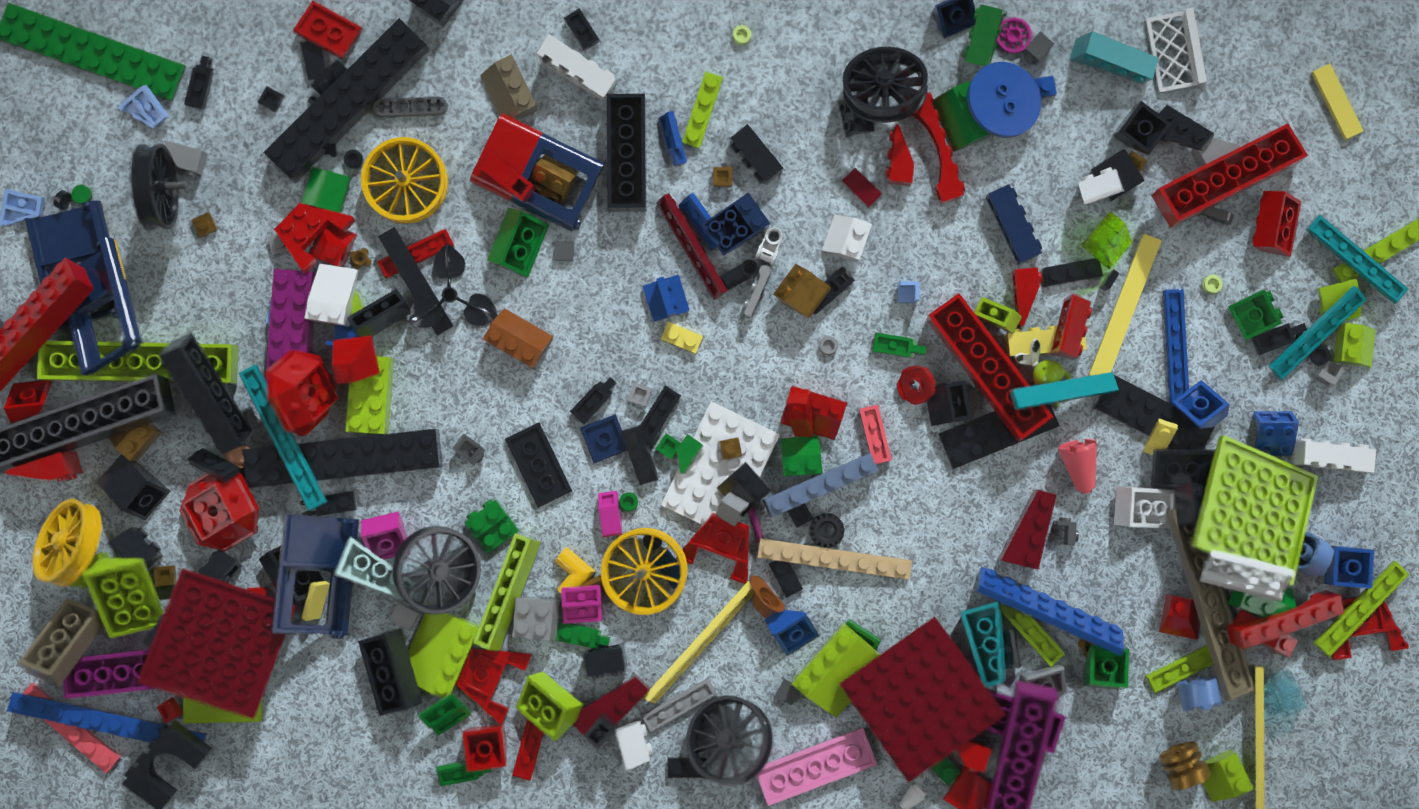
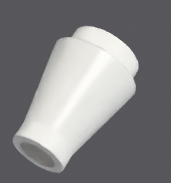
(913, 796)

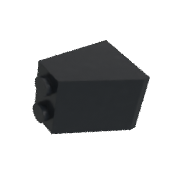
(132, 487)

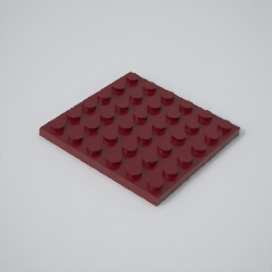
(214, 645)
(922, 699)

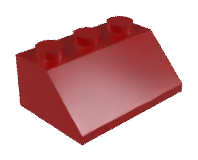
(1277, 223)
(1071, 327)
(826, 414)

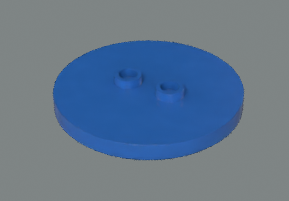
(1004, 99)

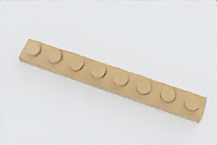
(834, 558)

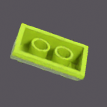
(548, 705)

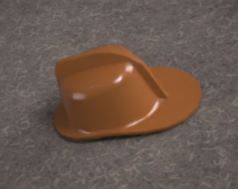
(764, 598)

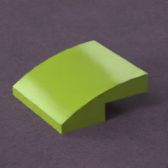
(1332, 293)

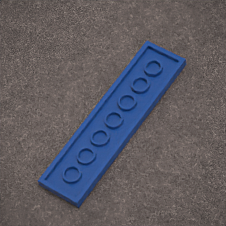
(1050, 610)

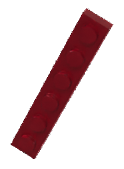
(691, 246)

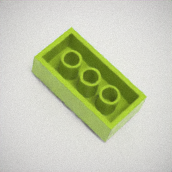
(371, 401)

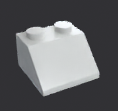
(1101, 186)
(847, 237)
(633, 744)

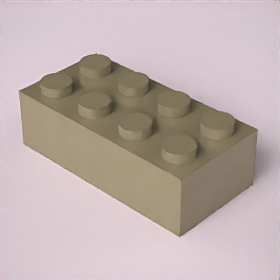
(62, 642)

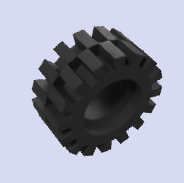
(838, 530)

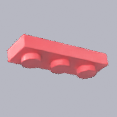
(875, 434)

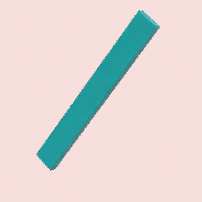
(284, 441)

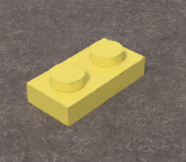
(681, 337)
(1160, 436)

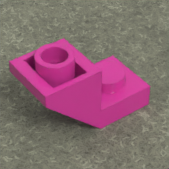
(609, 514)

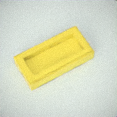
(315, 600)

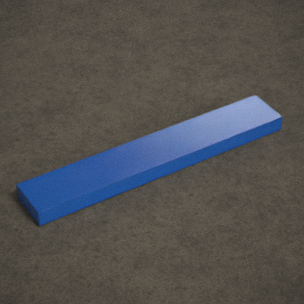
(1176, 343)

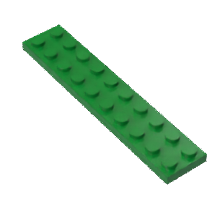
(90, 51)

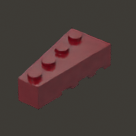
(1030, 532)
(613, 703)

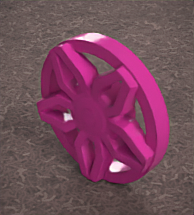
(1014, 35)

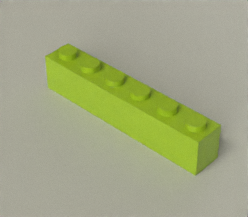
(506, 590)

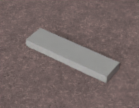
(679, 705)

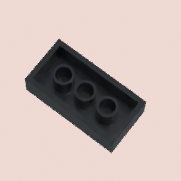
(390, 672)

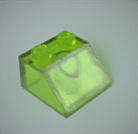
(1108, 240)

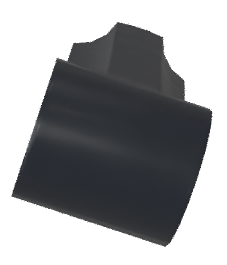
(738, 275)

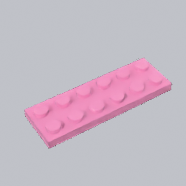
(816, 766)

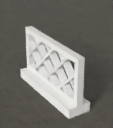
(1193, 50)
(1238, 578)

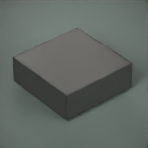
(564, 251)
(787, 692)

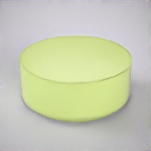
(741, 35)
(1212, 284)

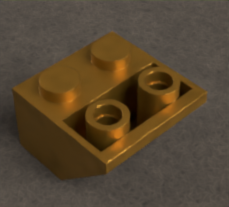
(553, 179)

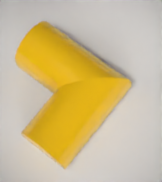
(577, 569)

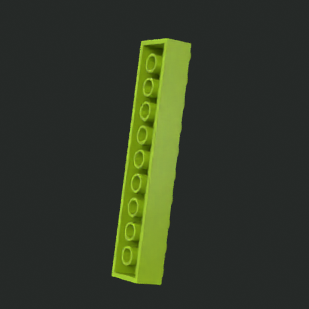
(60, 363)

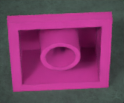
(383, 534)

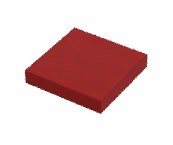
(968, 791)

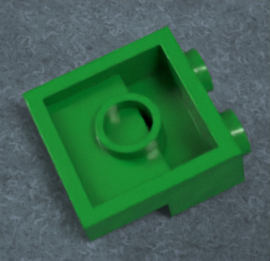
(1256, 314)
(491, 525)

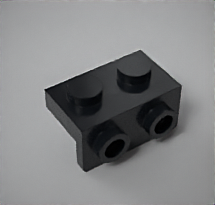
(852, 123)

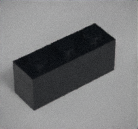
(755, 155)
(379, 315)

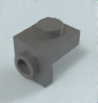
(469, 449)
(1071, 535)

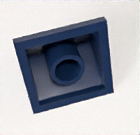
(954, 16)

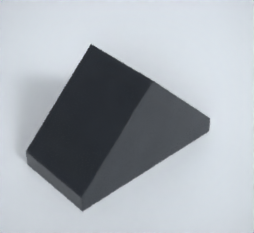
(601, 730)

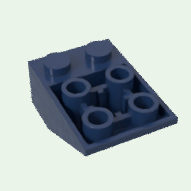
(736, 224)

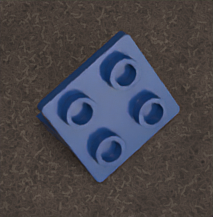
(666, 298)

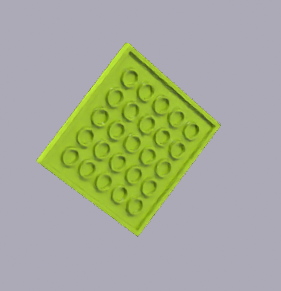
(1255, 506)

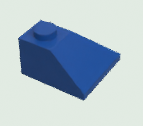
(1202, 405)
(791, 629)

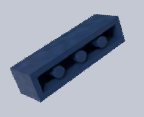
(1014, 224)

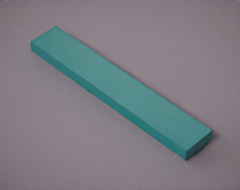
(1357, 259)
(1317, 333)
(1064, 390)

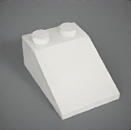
(332, 295)
(1143, 507)

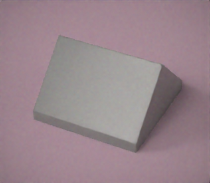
(1048, 676)

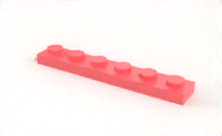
(81, 738)

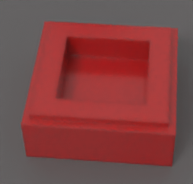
(169, 710)

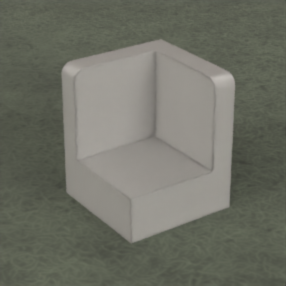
(1329, 373)
(731, 508)

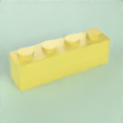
(1021, 341)

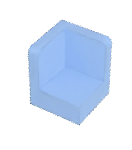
(908, 292)

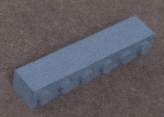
(820, 485)

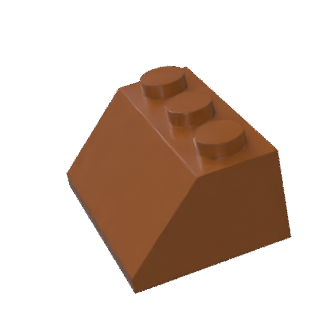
(518, 338)

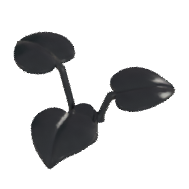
(425, 311)

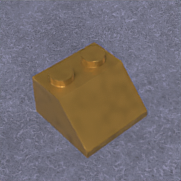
(801, 291)
(136, 441)

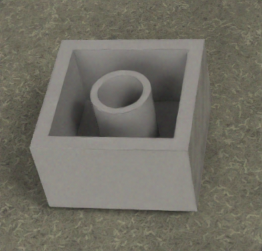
(536, 618)

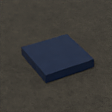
(604, 438)

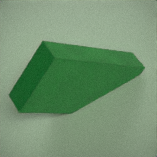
(688, 452)

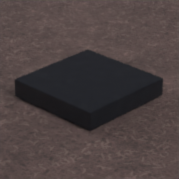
(1126, 169)

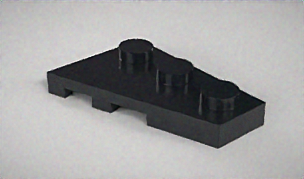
(1185, 130)

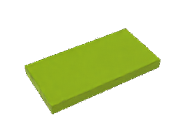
(202, 713)

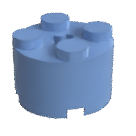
(1315, 555)
(1199, 693)

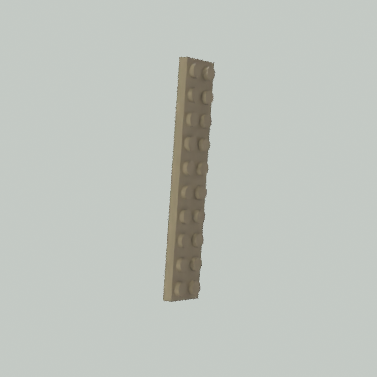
(1213, 615)

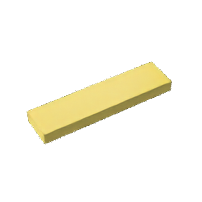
(1337, 102)

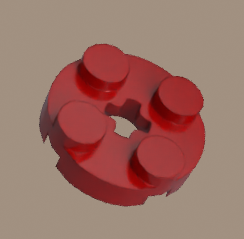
(926, 385)

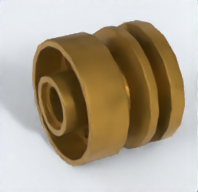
(1184, 765)

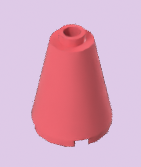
(1080, 463)

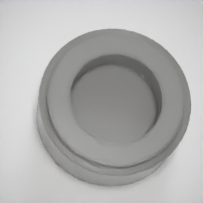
(828, 345)

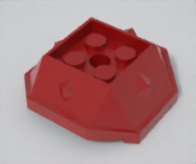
(300, 391)
(235, 517)

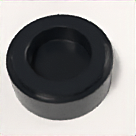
(353, 159)
(62, 199)
(1320, 356)
(647, 539)

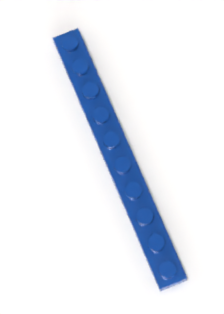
(87, 717)

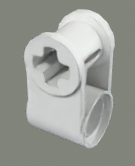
(769, 247)

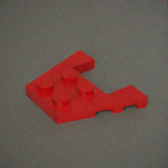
(303, 227)
(725, 540)
(1377, 622)
(482, 676)

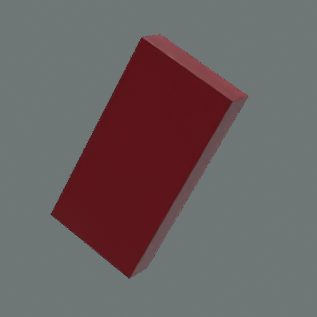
(861, 187)

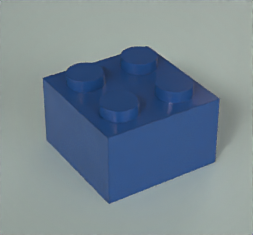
(1351, 567)

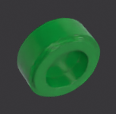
(81, 194)
(628, 501)

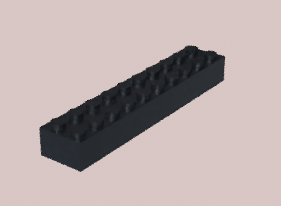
(346, 101)
(86, 421)
(348, 457)

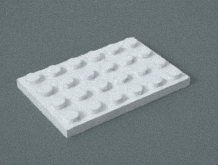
(696, 491)

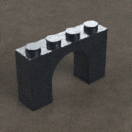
(175, 741)

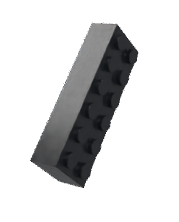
(626, 153)
(205, 393)

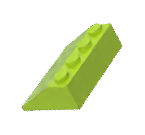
(123, 595)
(441, 651)
(830, 665)

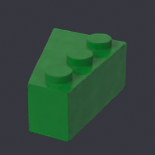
(984, 35)

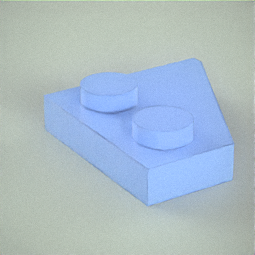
(145, 107)
(20, 206)

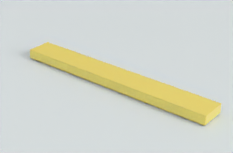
(1125, 305)
(700, 644)
(1259, 708)

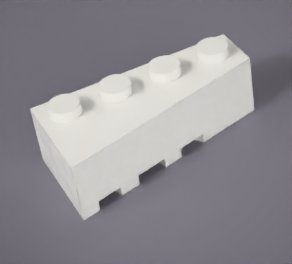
(576, 68)
(1332, 456)

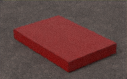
(327, 30)

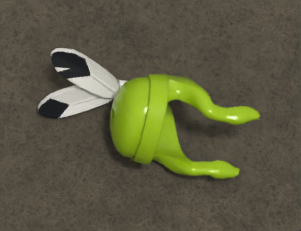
(1045, 371)

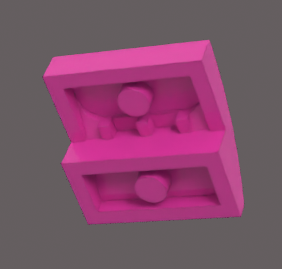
(581, 604)

